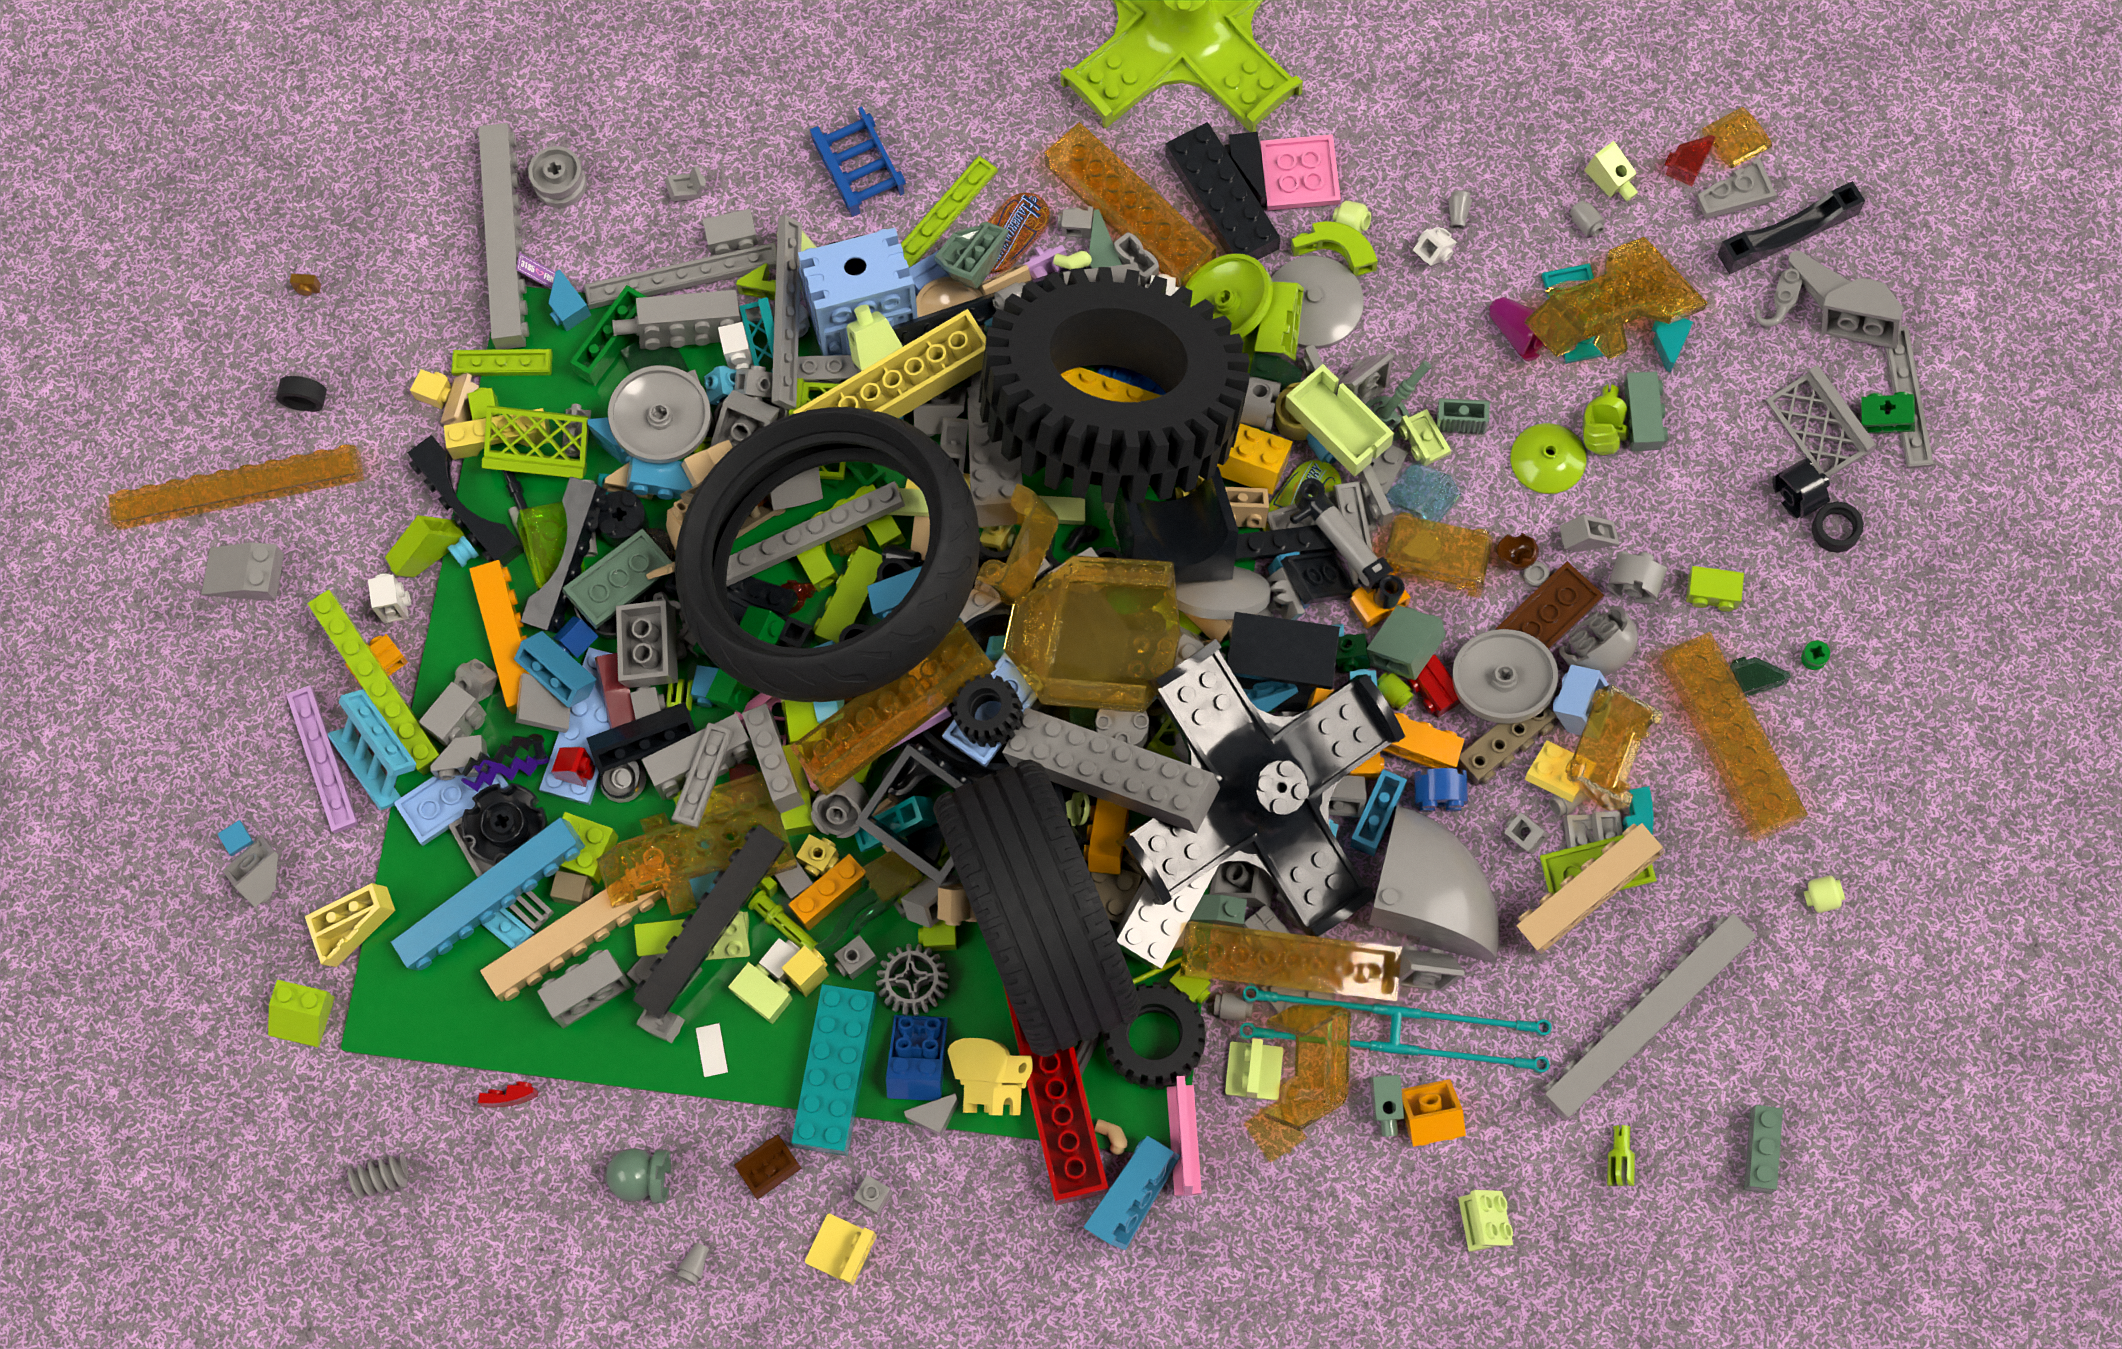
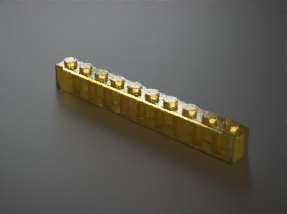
(236, 487)

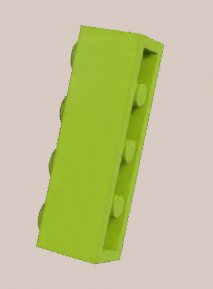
(851, 596)

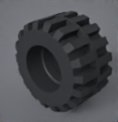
(978, 693)

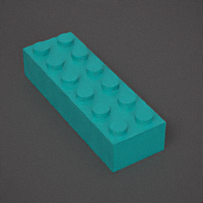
(834, 1070)

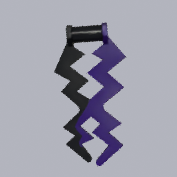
(496, 763)

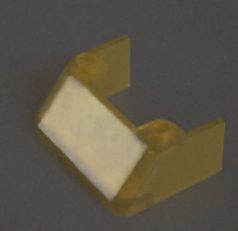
(1320, 1063)

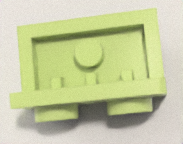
(1425, 438)

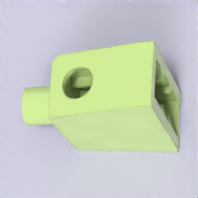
(1612, 172)
(870, 337)

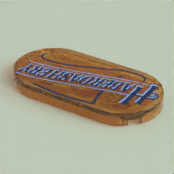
(1026, 219)

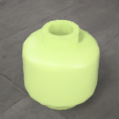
(1353, 214)
(1824, 894)

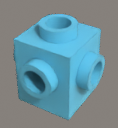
(719, 384)

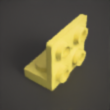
(840, 1249)

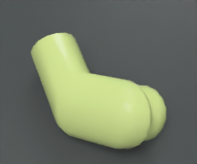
(1076, 260)

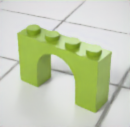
(816, 561)

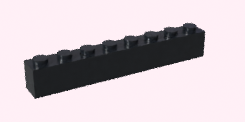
(710, 921)

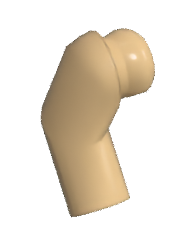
(1115, 1134)

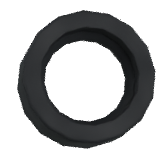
(301, 393)
(1826, 541)

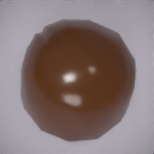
(1522, 547)

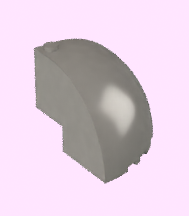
(1435, 890)

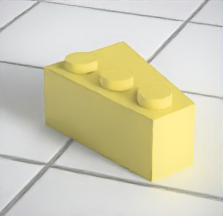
(348, 922)

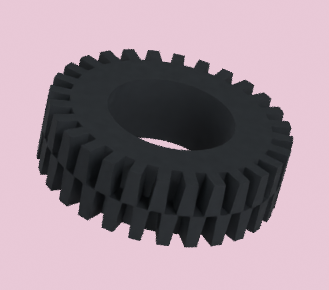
(1104, 439)

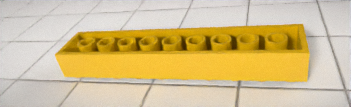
(1256, 456)

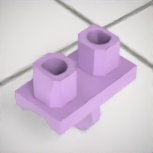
(1042, 262)

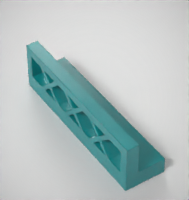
(768, 321)

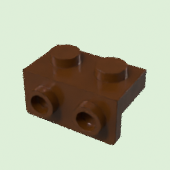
(767, 1166)

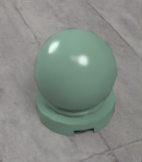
(637, 1174)

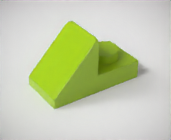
(757, 283)

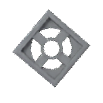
(1285, 594)

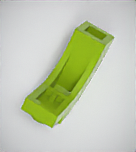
(1341, 239)

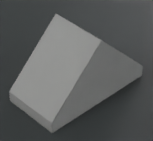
(934, 1115)

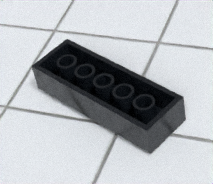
(1221, 193)

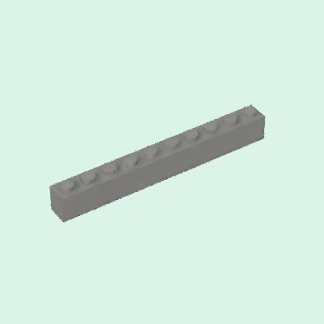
(502, 236)
(1648, 1017)

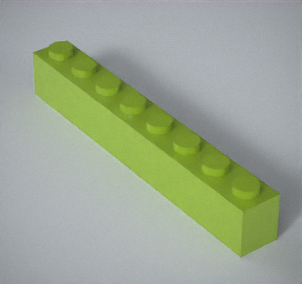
(374, 679)

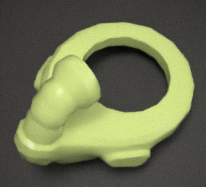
(1075, 810)

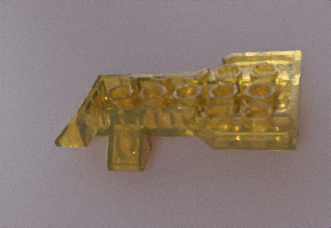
(1633, 286)
(673, 854)

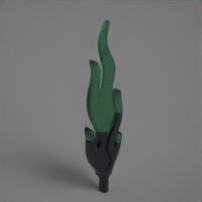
(928, 841)

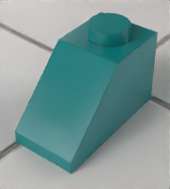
(1670, 340)

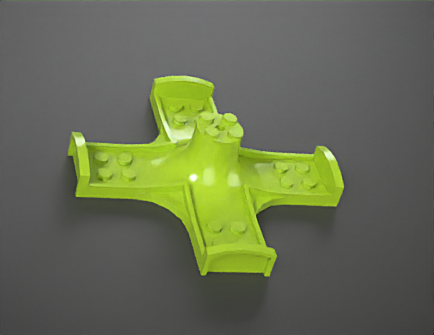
(1188, 44)

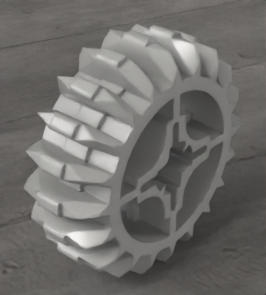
(900, 979)

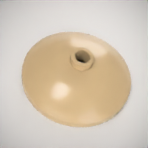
(944, 294)

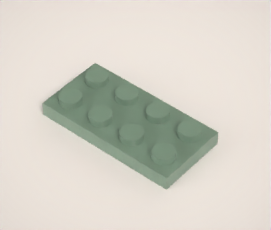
(616, 578)

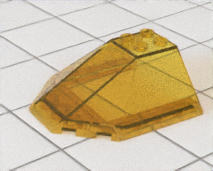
(1097, 633)

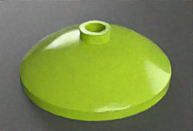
(1543, 471)

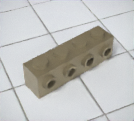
(1501, 744)

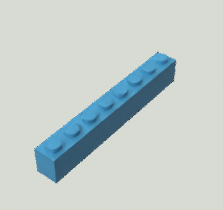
(488, 894)

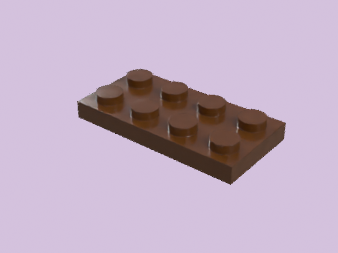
(1555, 606)

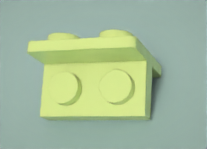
(734, 941)
(1254, 1070)
(1485, 1220)

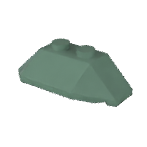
(972, 253)

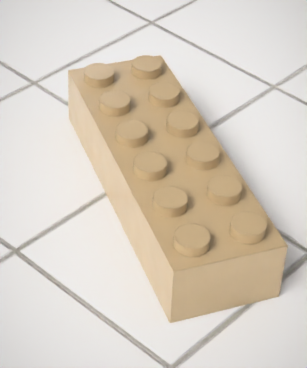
(1590, 888)

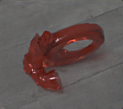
(802, 591)

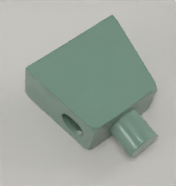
(1382, 1090)

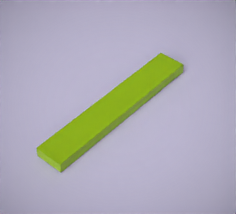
(947, 210)

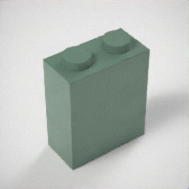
(1406, 642)

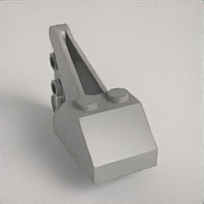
(1851, 310)

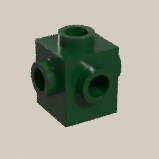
(1352, 653)

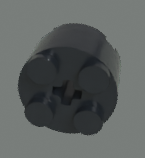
(1802, 488)
(621, 506)

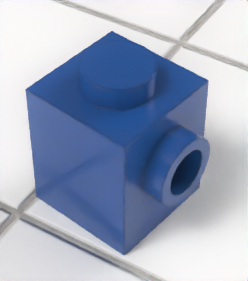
(575, 637)

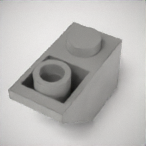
(456, 756)

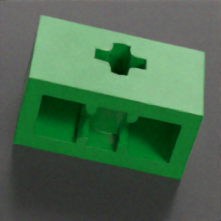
(1900, 418)

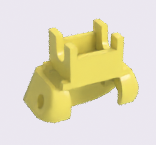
(989, 1074)

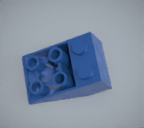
(916, 1058)

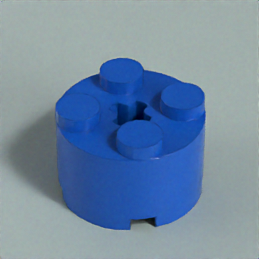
(1441, 789)

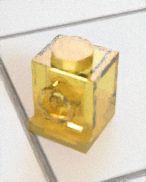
(849, 542)

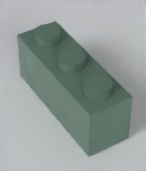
(1645, 411)
(1763, 1149)

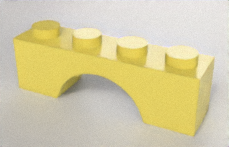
(468, 437)

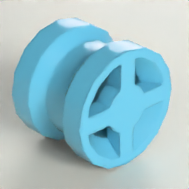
(462, 551)

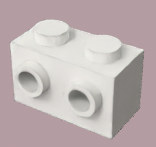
(389, 598)

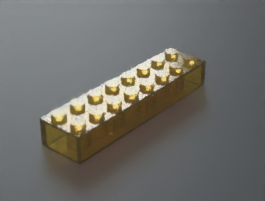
(1128, 203)
(889, 714)
(1733, 737)
(1290, 961)

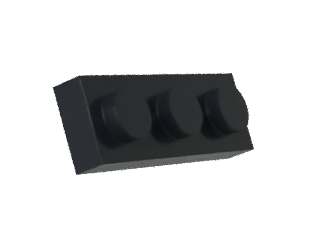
(764, 595)

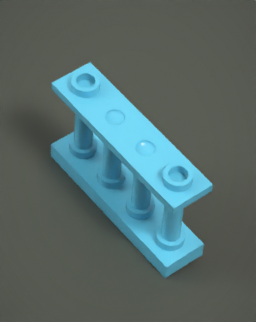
(383, 742)

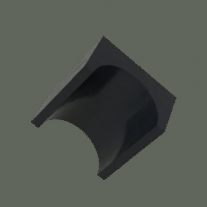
(1190, 531)
(1283, 652)

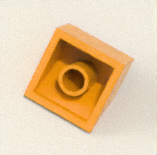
(1432, 1113)

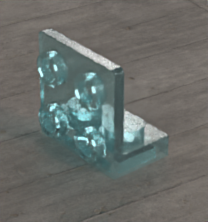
(1424, 492)

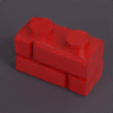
(1435, 687)

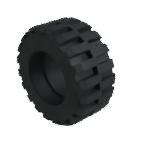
(1184, 1058)

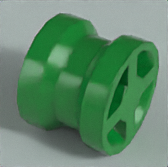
(1812, 660)

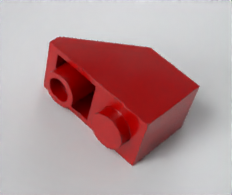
(573, 766)

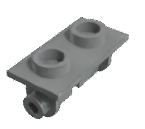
(575, 429)

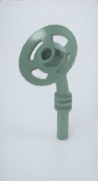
(1389, 404)

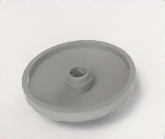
(1330, 299)
(659, 414)
(1222, 598)
(1505, 676)

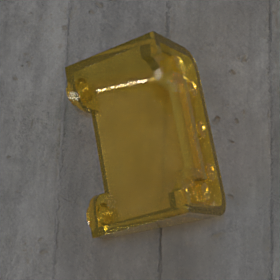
(1439, 552)
(1017, 576)
(1610, 746)

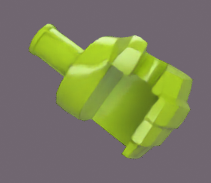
(1604, 422)

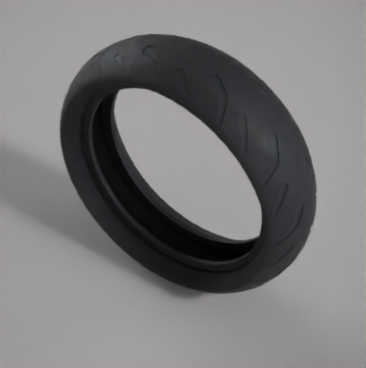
(754, 471)

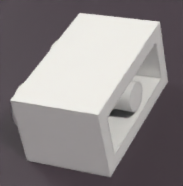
(736, 346)

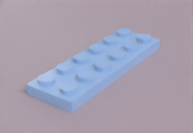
(585, 720)

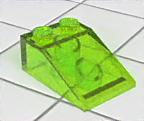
(544, 539)

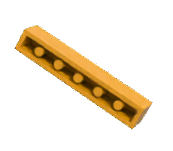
(501, 624)
(1422, 741)

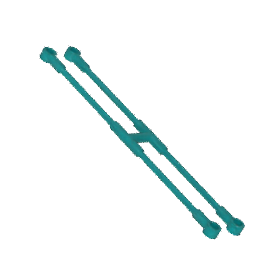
(1396, 1014)

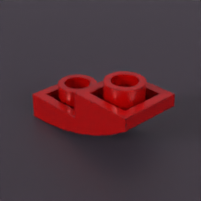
(514, 1095)

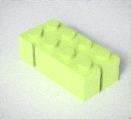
(1339, 421)

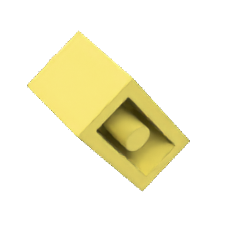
(806, 970)

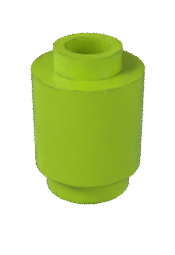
(1394, 690)

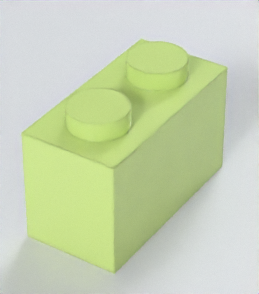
(761, 992)

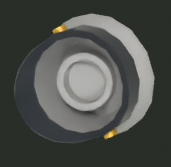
(623, 782)

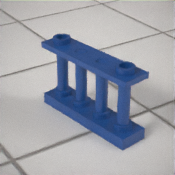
(843, 179)

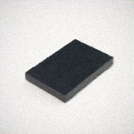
(1318, 577)

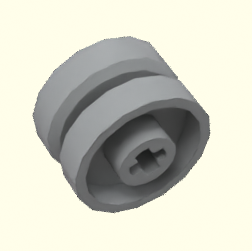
(557, 177)

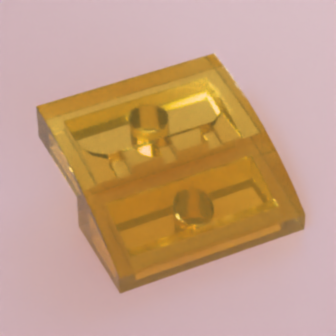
(1737, 137)

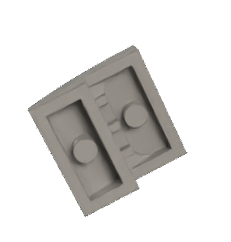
(798, 490)
(1602, 824)

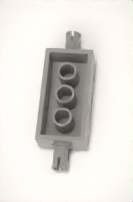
(683, 319)

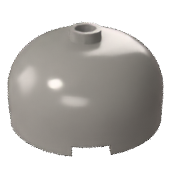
(1615, 646)

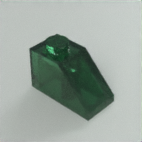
(1274, 369)
(1757, 675)

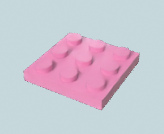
(1300, 172)

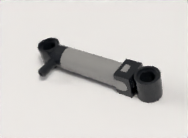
(1372, 572)

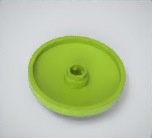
(1236, 288)

